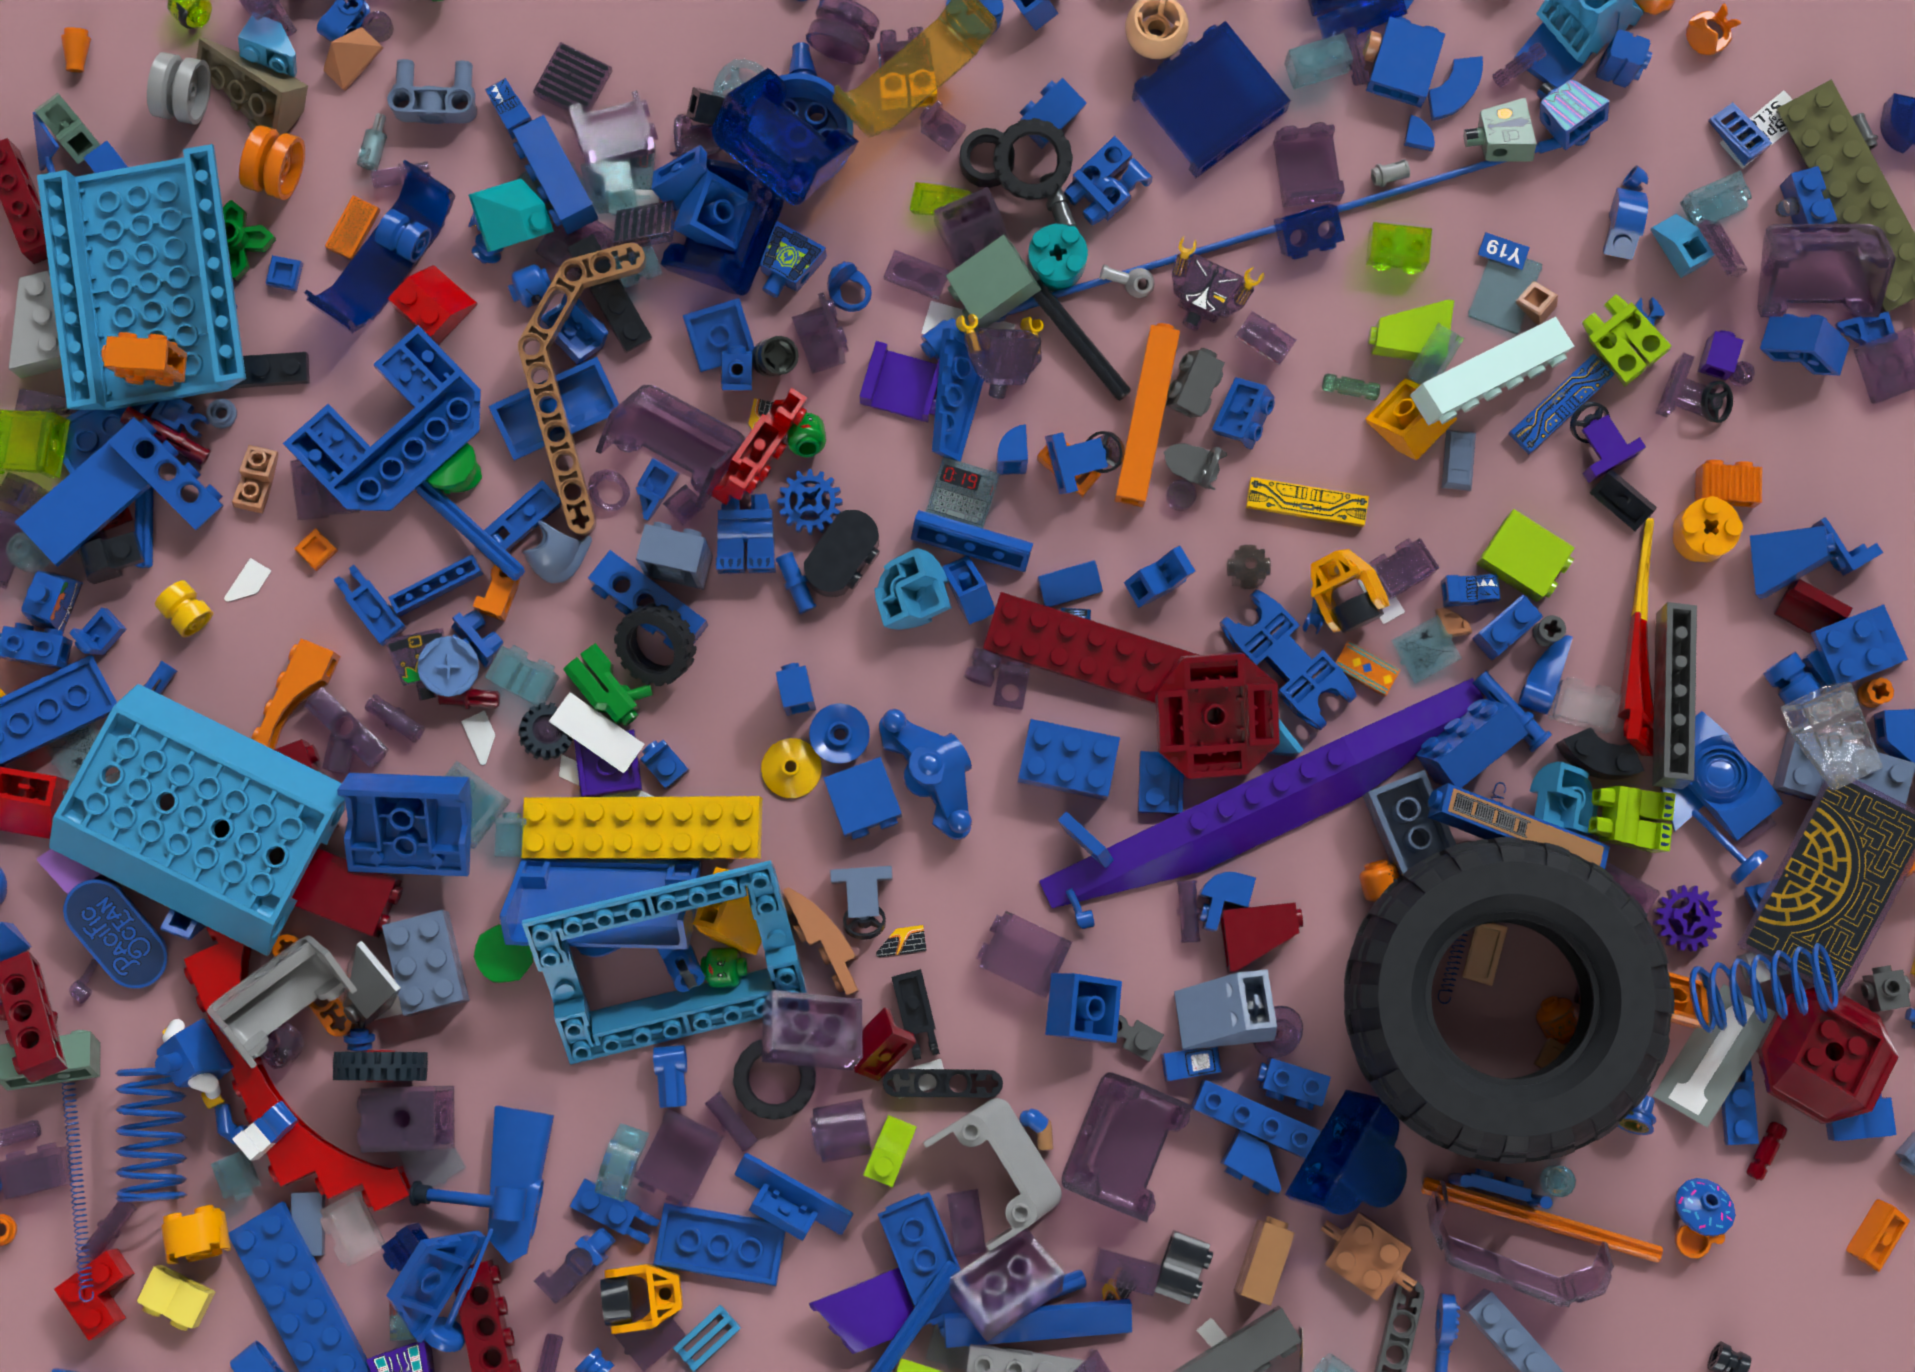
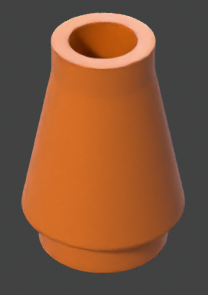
(75, 48)

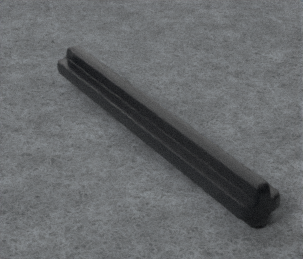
(1081, 342)

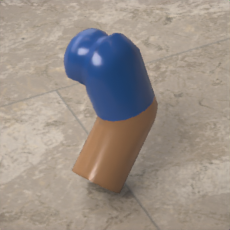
(1041, 1125)

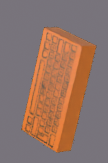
(352, 228)

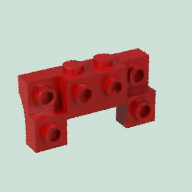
(759, 448)

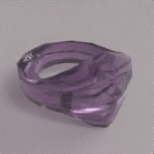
(609, 475)

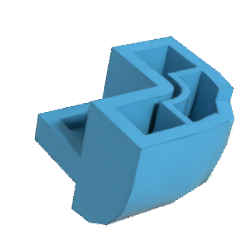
(912, 590)

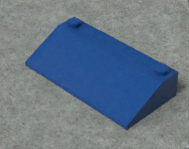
(562, 884)

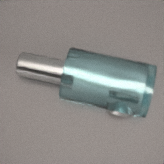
(372, 145)

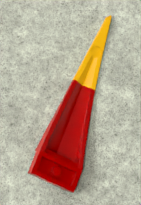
(1636, 690)

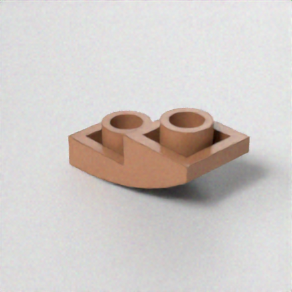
(256, 479)

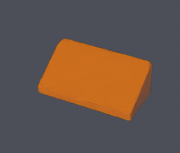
(1878, 1234)

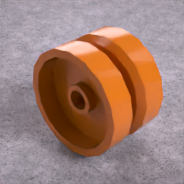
(272, 162)

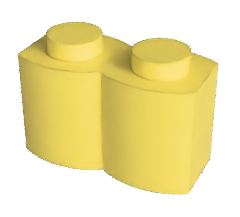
(175, 1297)

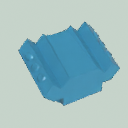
(1587, 24)

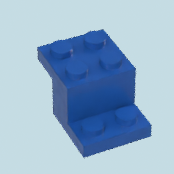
(1859, 645)

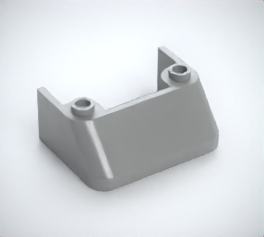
(277, 994)
(1019, 1156)

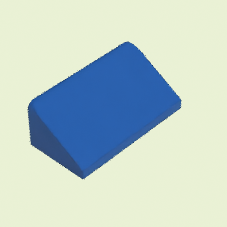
(1070, 584)

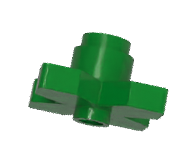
(243, 238)

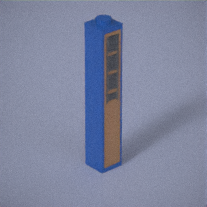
(1494, 820)

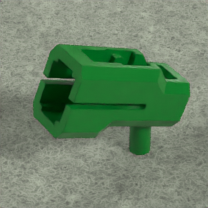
(619, 700)

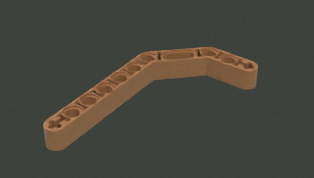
(542, 360)

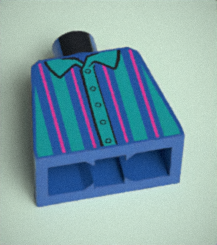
(1571, 111)

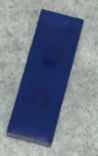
(1361, 15)

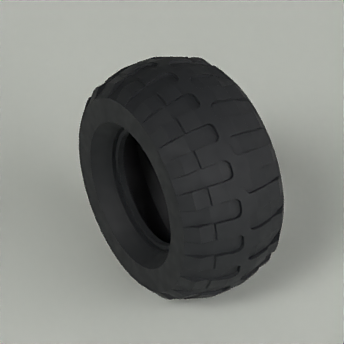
(1619, 979)

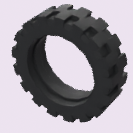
(1055, 137)
(675, 629)
(759, 1107)

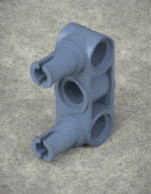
(433, 103)

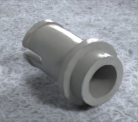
(1391, 172)

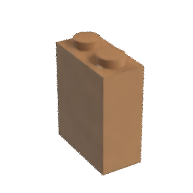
(1264, 1260)

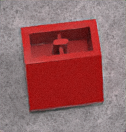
(29, 801)

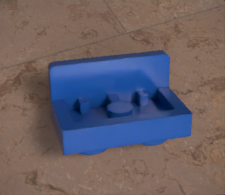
(581, 333)

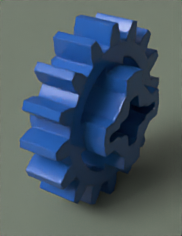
(818, 492)

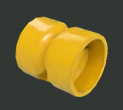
(185, 610)

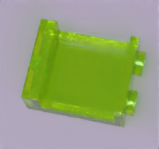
(32, 442)

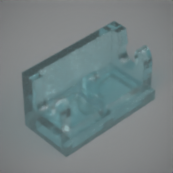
(1717, 199)
(1435, 354)

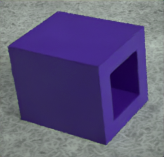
(1720, 355)

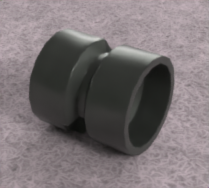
(775, 356)

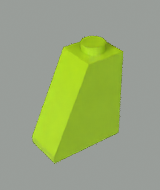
(1407, 332)
(890, 1151)

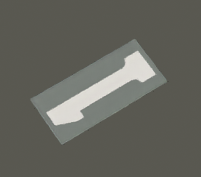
(1712, 1063)

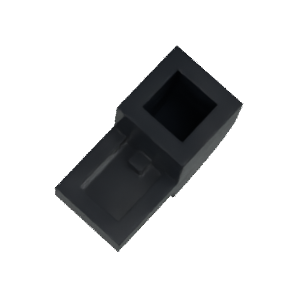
(704, 105)
(106, 558)

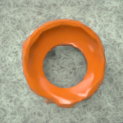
(1703, 38)

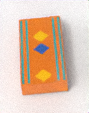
(1367, 668)

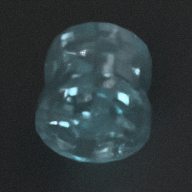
(1552, 1183)

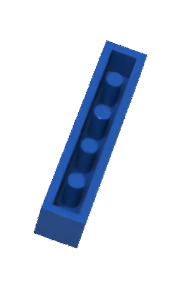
(435, 585)

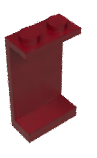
(347, 897)

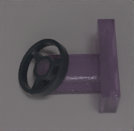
(1693, 395)

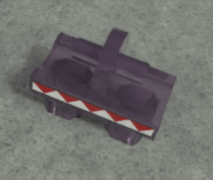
(1265, 338)

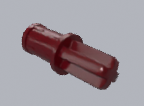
(473, 698)

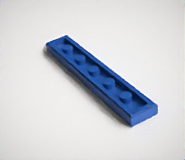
(1047, 1323)

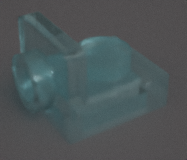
(509, 835)

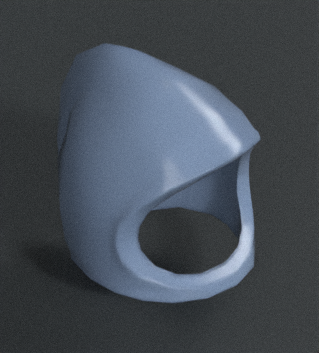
(556, 555)

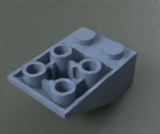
(1227, 1011)

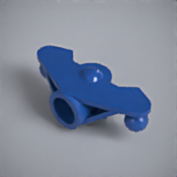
(933, 770)

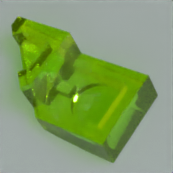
(929, 197)

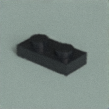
(1623, 500)

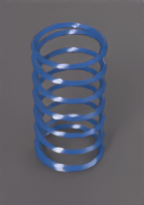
(1715, 1000)
(126, 1194)

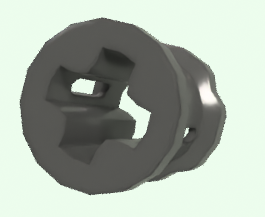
(1557, 626)

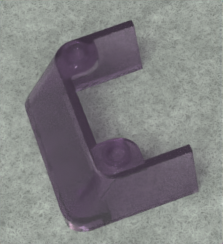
(674, 432)

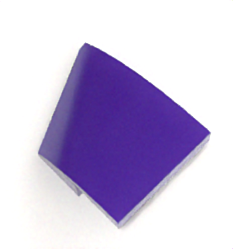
(867, 1310)

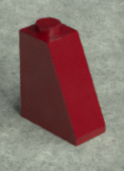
(1257, 930)

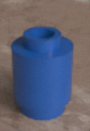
(933, 338)

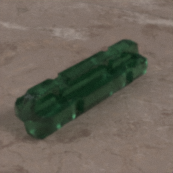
(1351, 386)

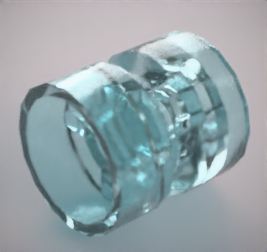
(650, 271)

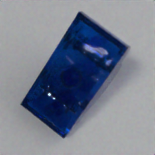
(1353, 1159)

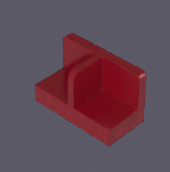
(882, 1045)

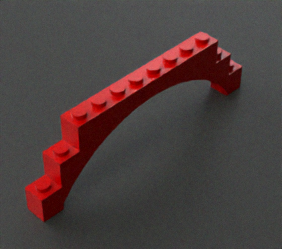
(301, 1149)

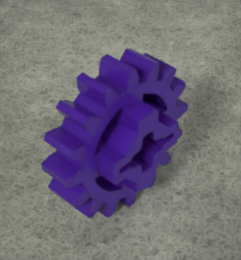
(1691, 906)

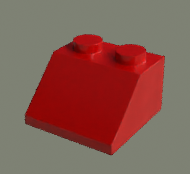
(432, 302)

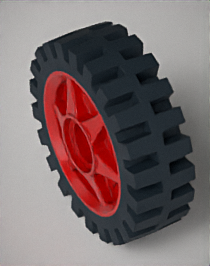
(380, 1066)

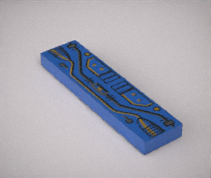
(1561, 404)

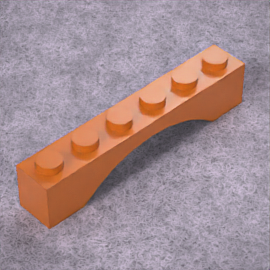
(308, 671)

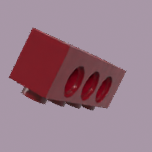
(21, 203)
(47, 1055)
(495, 1308)

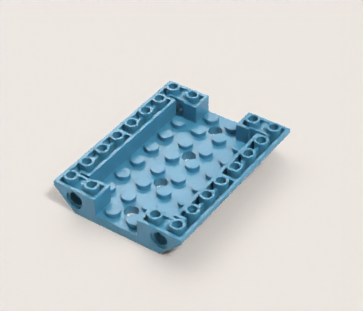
(176, 851)

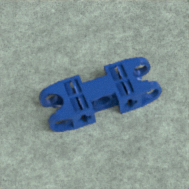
(1288, 659)

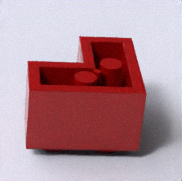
(102, 1312)

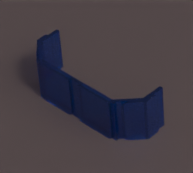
(376, 271)

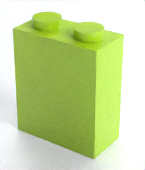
(1526, 556)

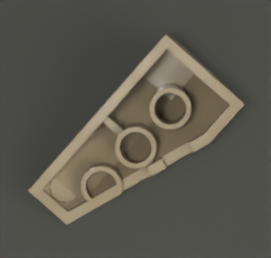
(256, 90)

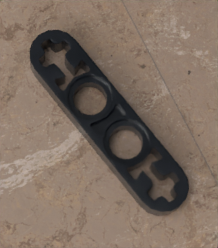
(942, 1079)

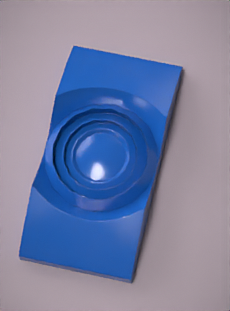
(1728, 782)

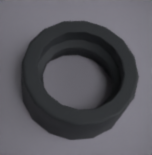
(980, 136)

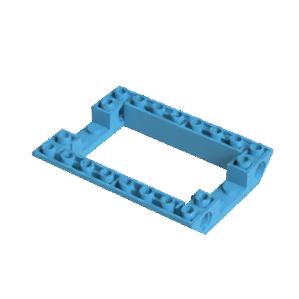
(674, 1013)

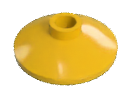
(794, 783)

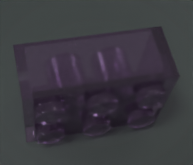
(812, 1030)
(1006, 1284)

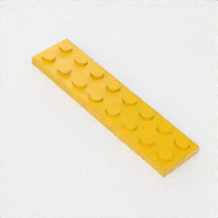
(642, 827)

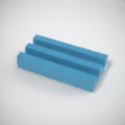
(687, 1356)

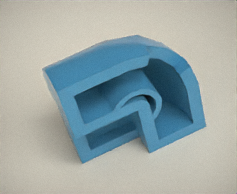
(1564, 797)

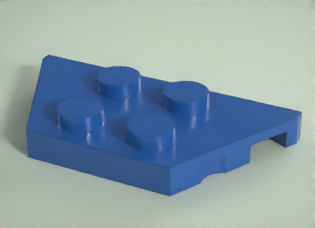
(431, 1279)

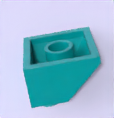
(509, 214)

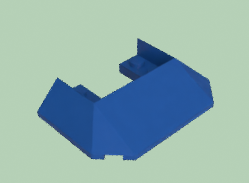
(413, 449)

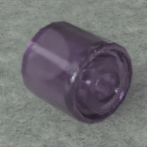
(841, 1131)

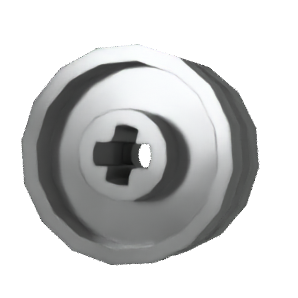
(178, 88)

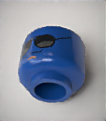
(529, 285)

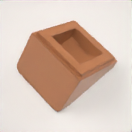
(1537, 302)

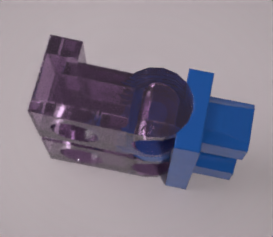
(577, 1265)

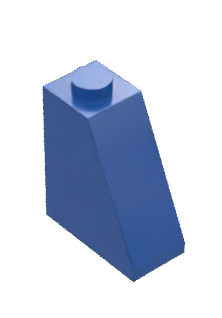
(1788, 556)

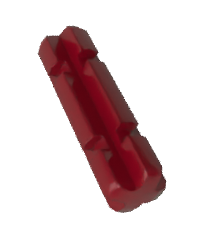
(1766, 1151)

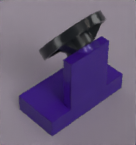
(1604, 440)

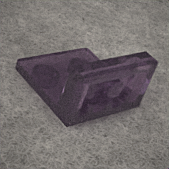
(819, 336)

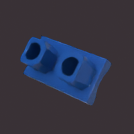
(467, 627)

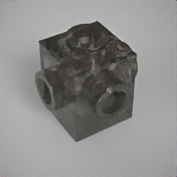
(1246, 577)

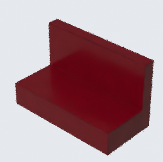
(1810, 607)

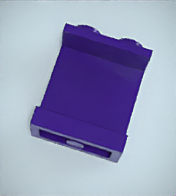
(900, 384)

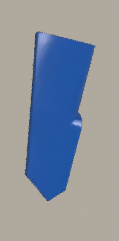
(518, 1162)

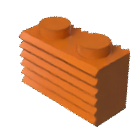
(1735, 484)

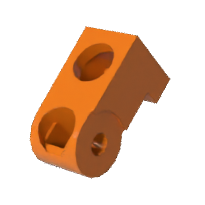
(499, 595)

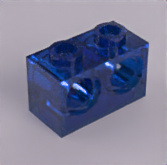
(1308, 223)

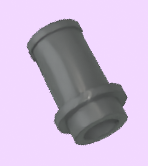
(1865, 130)

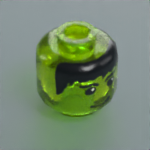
(190, 12)

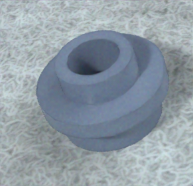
(218, 405)

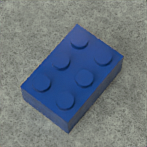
(1471, 743)
(1068, 759)

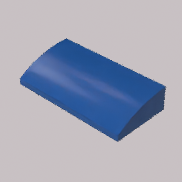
(585, 397)

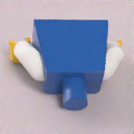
(193, 1059)

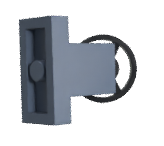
(862, 898)

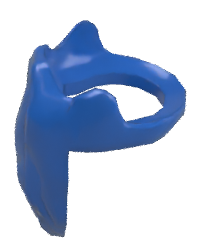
(839, 275)

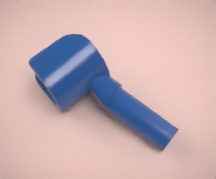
(1314, 618)
(1084, 919)

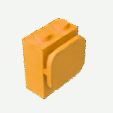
(730, 923)

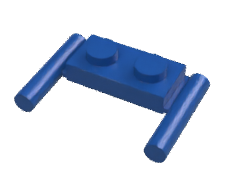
(1511, 1187)

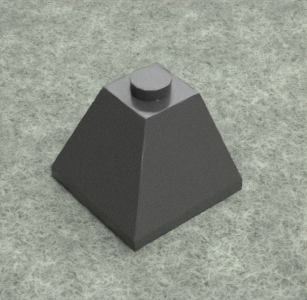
(374, 988)

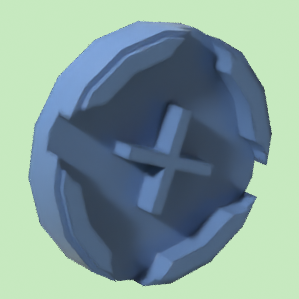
(448, 666)

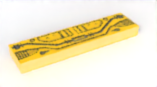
(1307, 502)

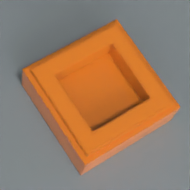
(316, 549)

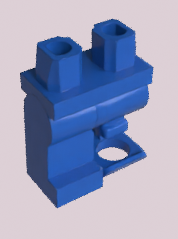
(1100, 188)

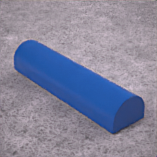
(971, 541)

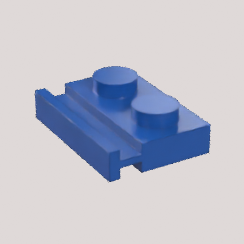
(1159, 785)

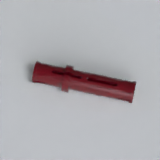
(197, 454)

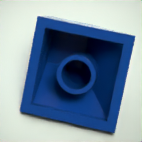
(714, 213)

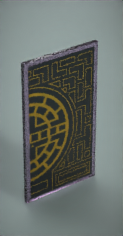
(1835, 881)

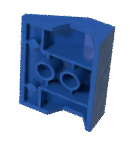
(407, 824)

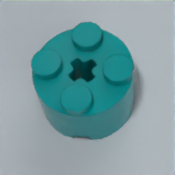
(1061, 241)

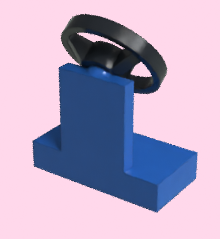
(1081, 458)

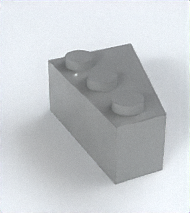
(34, 329)

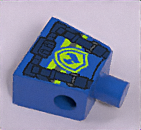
(789, 260)

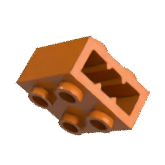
(145, 359)

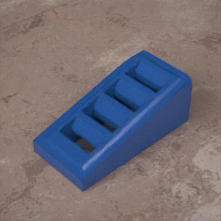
(1738, 147)

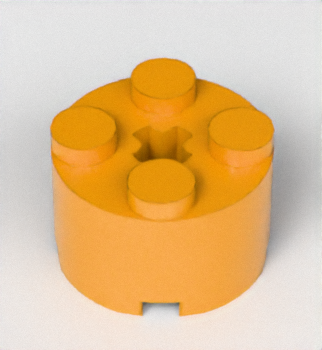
(1718, 518)
(195, 1235)

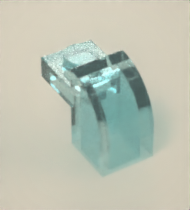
(621, 1162)

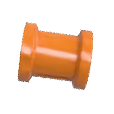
(1884, 692)

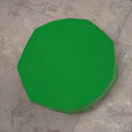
(457, 473)
(500, 961)

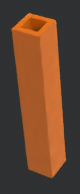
(1147, 415)

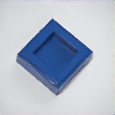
(284, 273)

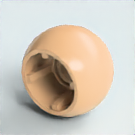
(1151, 45)

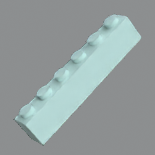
(1492, 371)

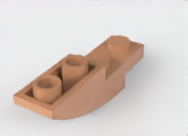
(817, 927)

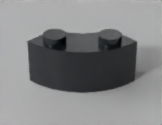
(1599, 757)

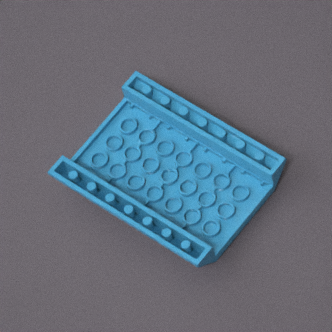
(141, 258)

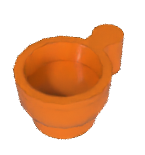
(1694, 1244)

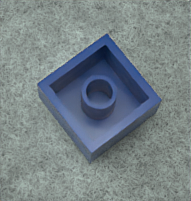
(1083, 1007)

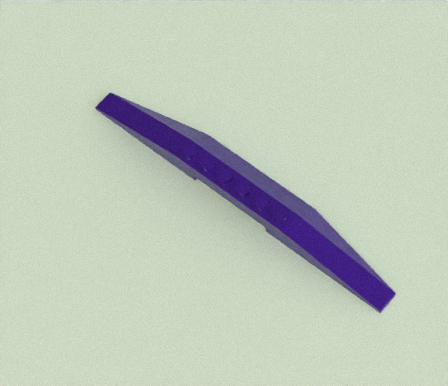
(1265, 804)

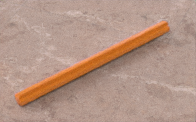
(1546, 1220)

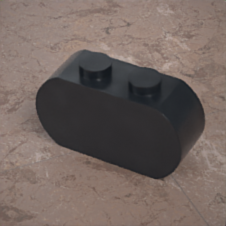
(842, 554)

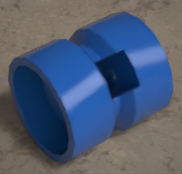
(399, 234)
(1791, 678)

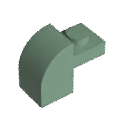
(67, 127)

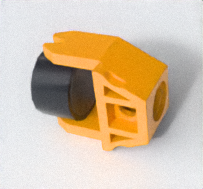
(1337, 570)
(618, 1303)

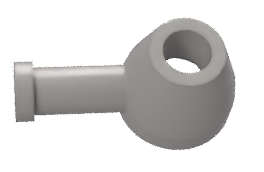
(1130, 280)

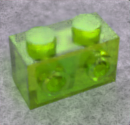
(1398, 247)

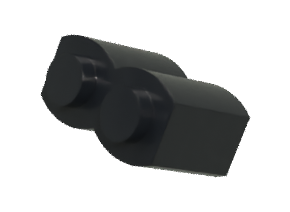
(1182, 1267)

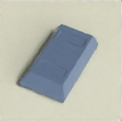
(1458, 460)

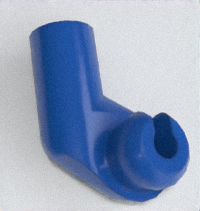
(224, 1123)

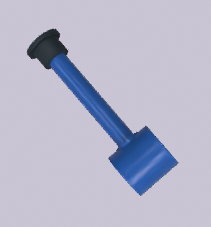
(506, 1203)

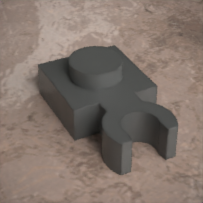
(1140, 1038)

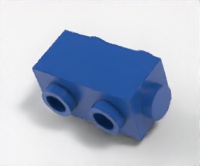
(35, 647)
(1293, 1081)

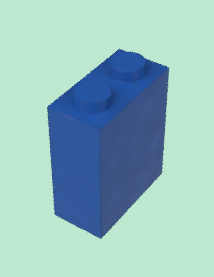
(1405, 61)

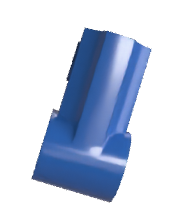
(670, 1067)

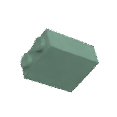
(992, 282)

